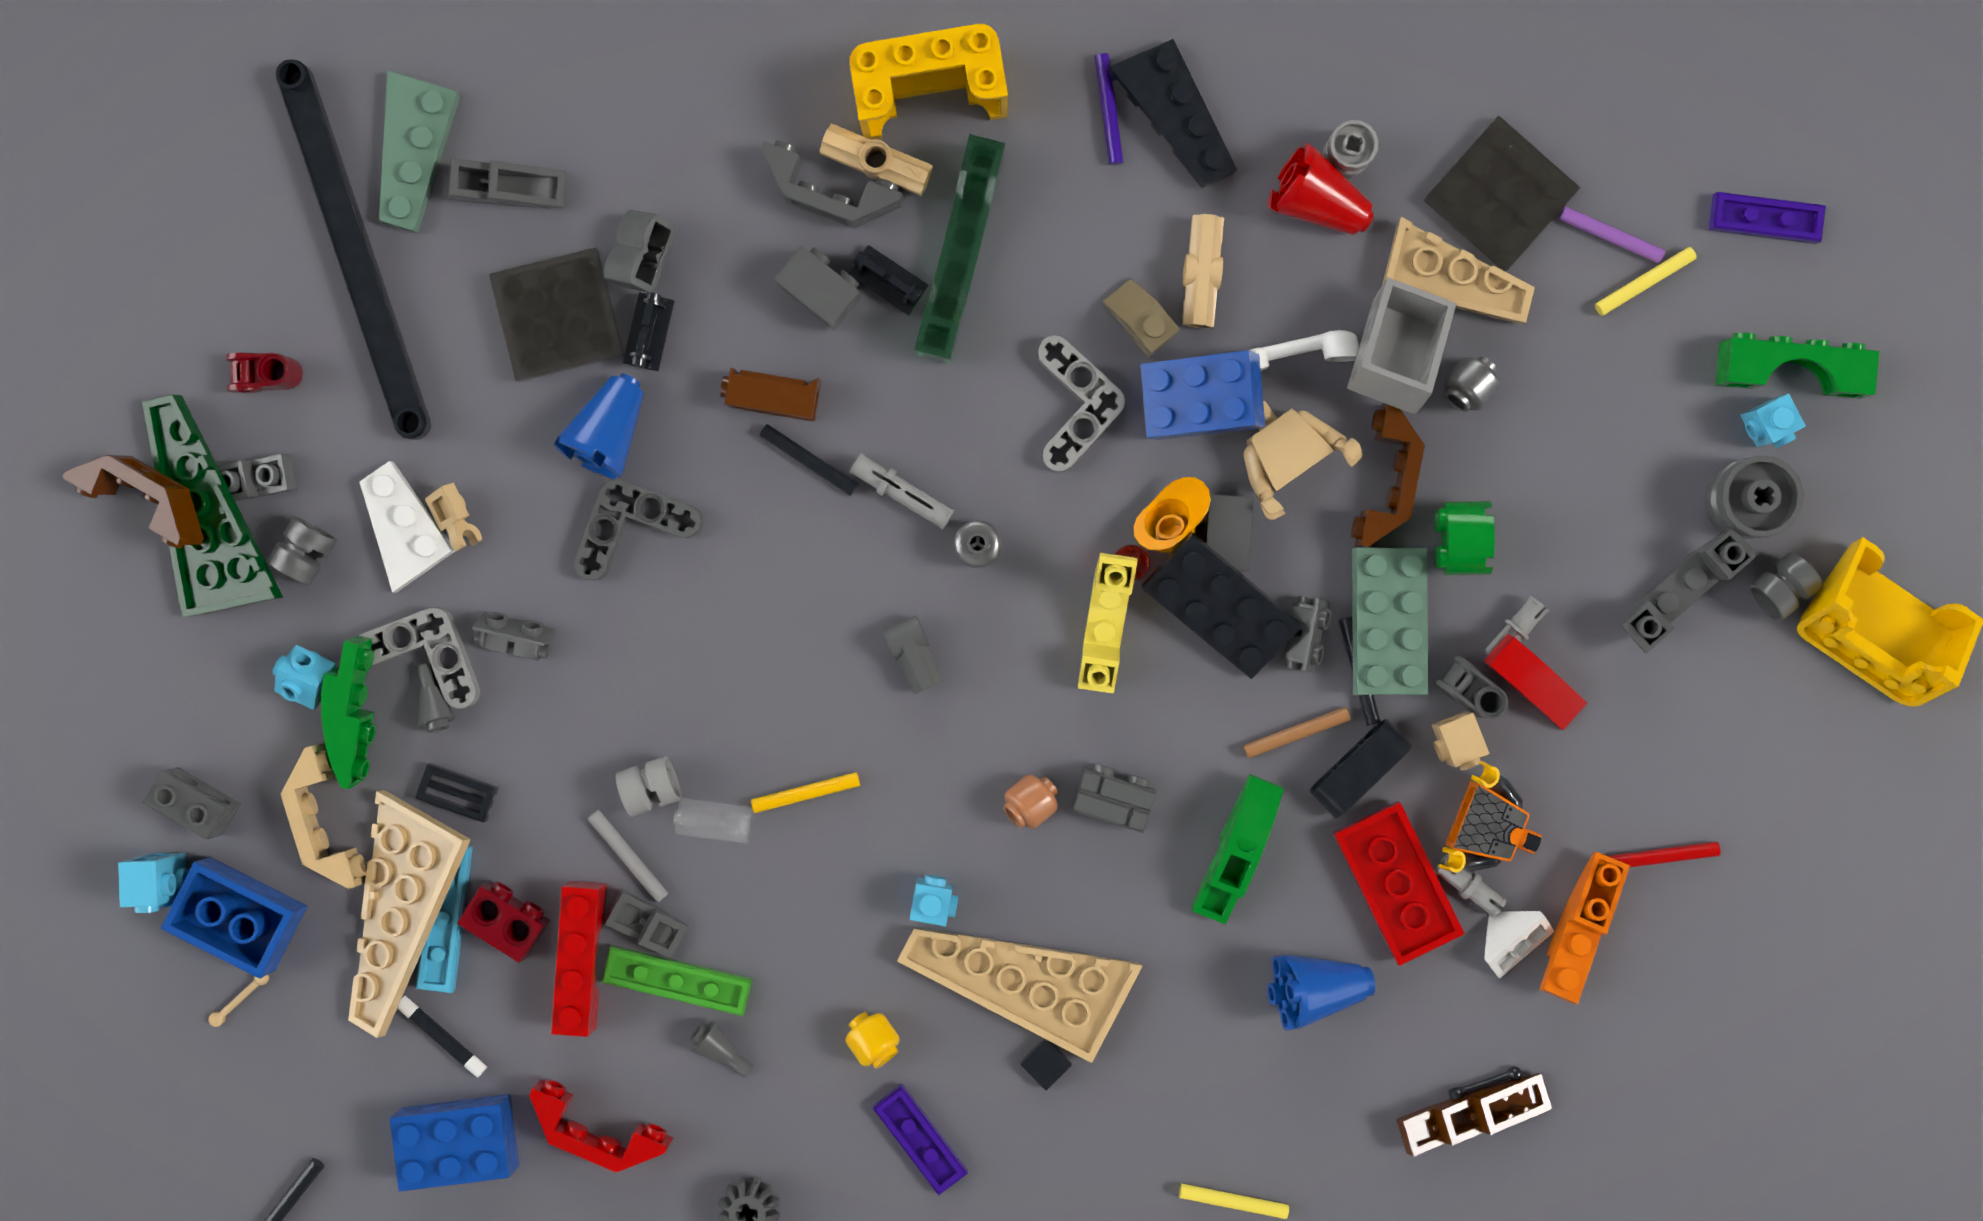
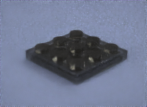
(1501, 193)
(556, 314)

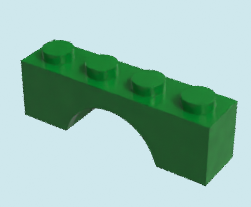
(1839, 370)

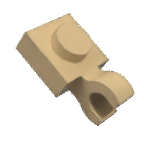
(450, 514)

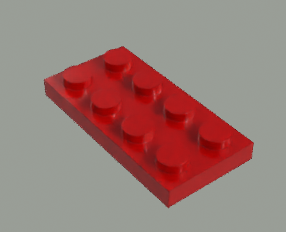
(1398, 883)

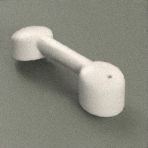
(1336, 347)

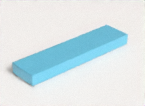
(442, 949)

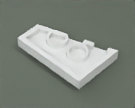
(402, 526)

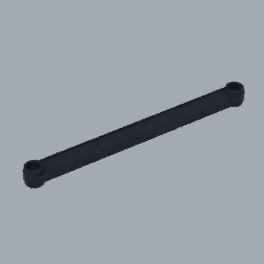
(353, 249)

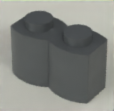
(640, 250)

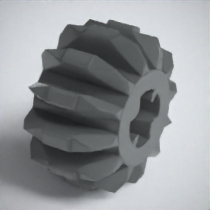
(754, 1197)

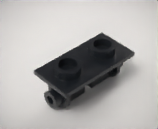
(888, 279)
(648, 331)

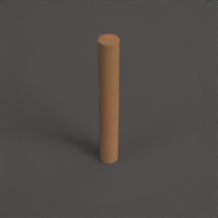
(1296, 732)

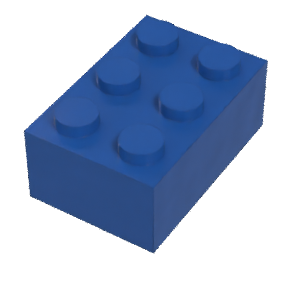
(1203, 395)
(234, 917)
(454, 1142)

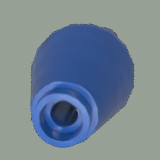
(1316, 988)

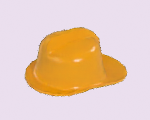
(1172, 515)

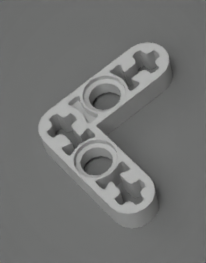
(1088, 395)
(434, 644)

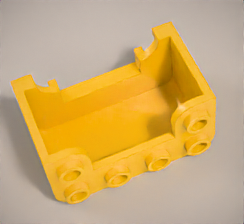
(927, 65)

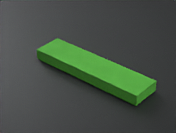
(676, 980)

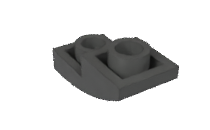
(259, 477)

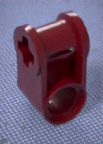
(257, 372)

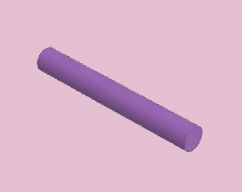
(1611, 234)

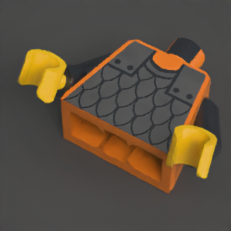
(1488, 825)

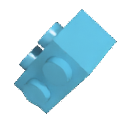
(151, 880)

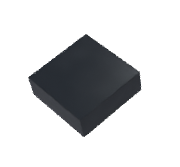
(1046, 1063)

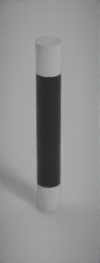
(441, 1037)

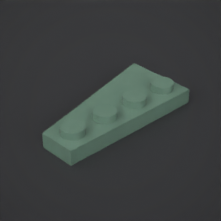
(413, 144)

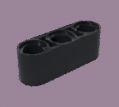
(1360, 768)

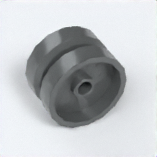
(1754, 496)

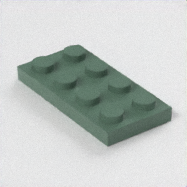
(1390, 621)

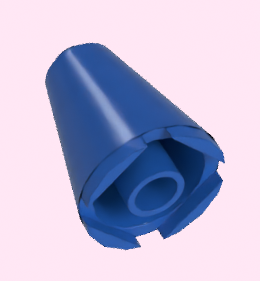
(604, 427)

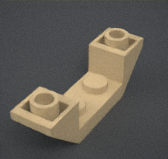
(312, 841)

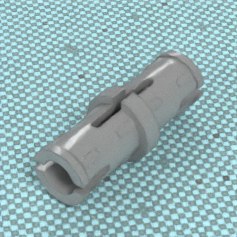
(1472, 887)

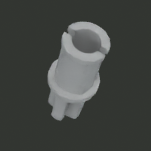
(1521, 623)

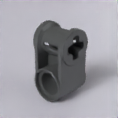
(1467, 685)

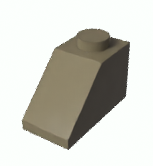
(1141, 317)

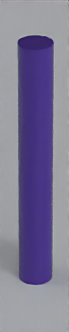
(1109, 109)

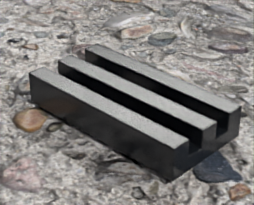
(485, 802)

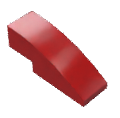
(1535, 681)

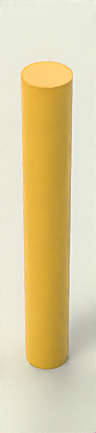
(805, 792)

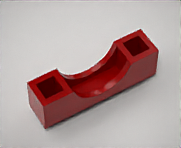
(575, 974)

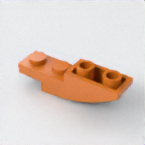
(1581, 927)

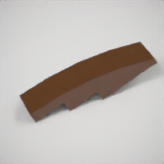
(1474, 1113)

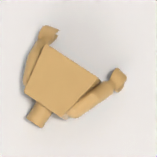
(1287, 450)

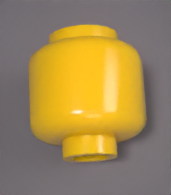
(872, 1039)

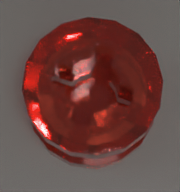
(1143, 560)

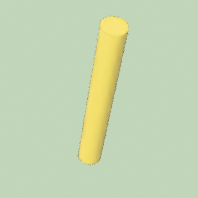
(1645, 281)
(1233, 1201)

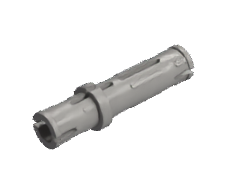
(865, 470)

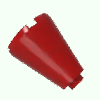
(1319, 194)

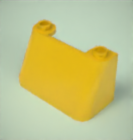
(1887, 631)

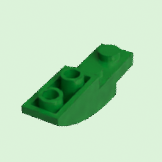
(345, 725)
(1239, 850)

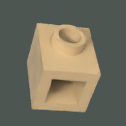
(1459, 741)

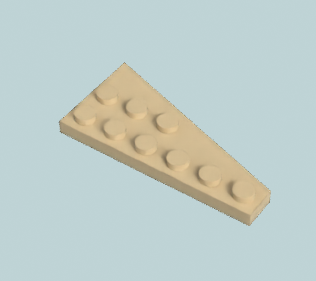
(401, 900)
(1044, 990)

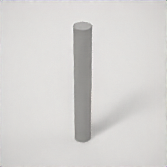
(628, 856)

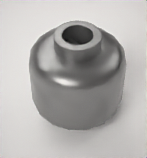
(1471, 383)
(988, 552)

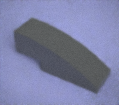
(505, 184)

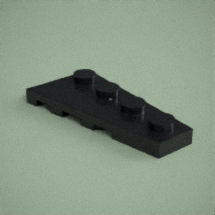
(1171, 101)

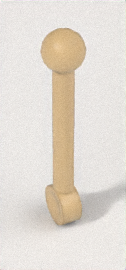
(218, 1017)

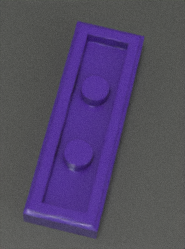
(1767, 217)
(920, 1139)

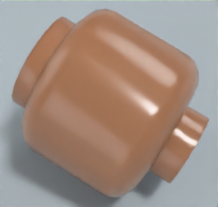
(1030, 801)

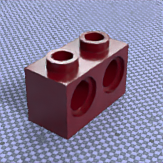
(500, 930)

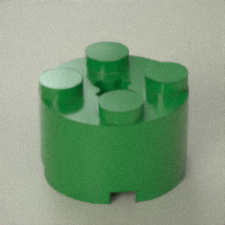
(1465, 538)

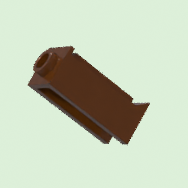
(771, 394)

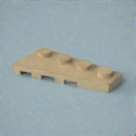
(1455, 275)

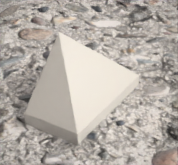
(1512, 937)

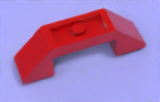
(551, 1103)

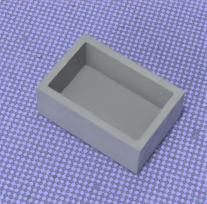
(1402, 346)

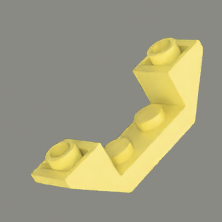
(1105, 622)

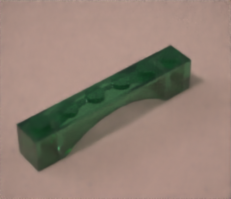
(960, 249)

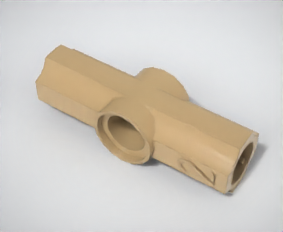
(855, 149)
(1202, 271)

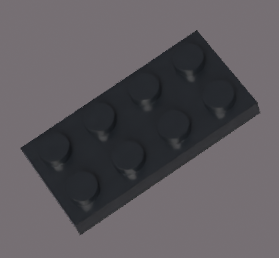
(1221, 605)

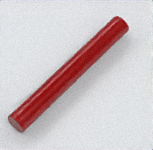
(1669, 855)

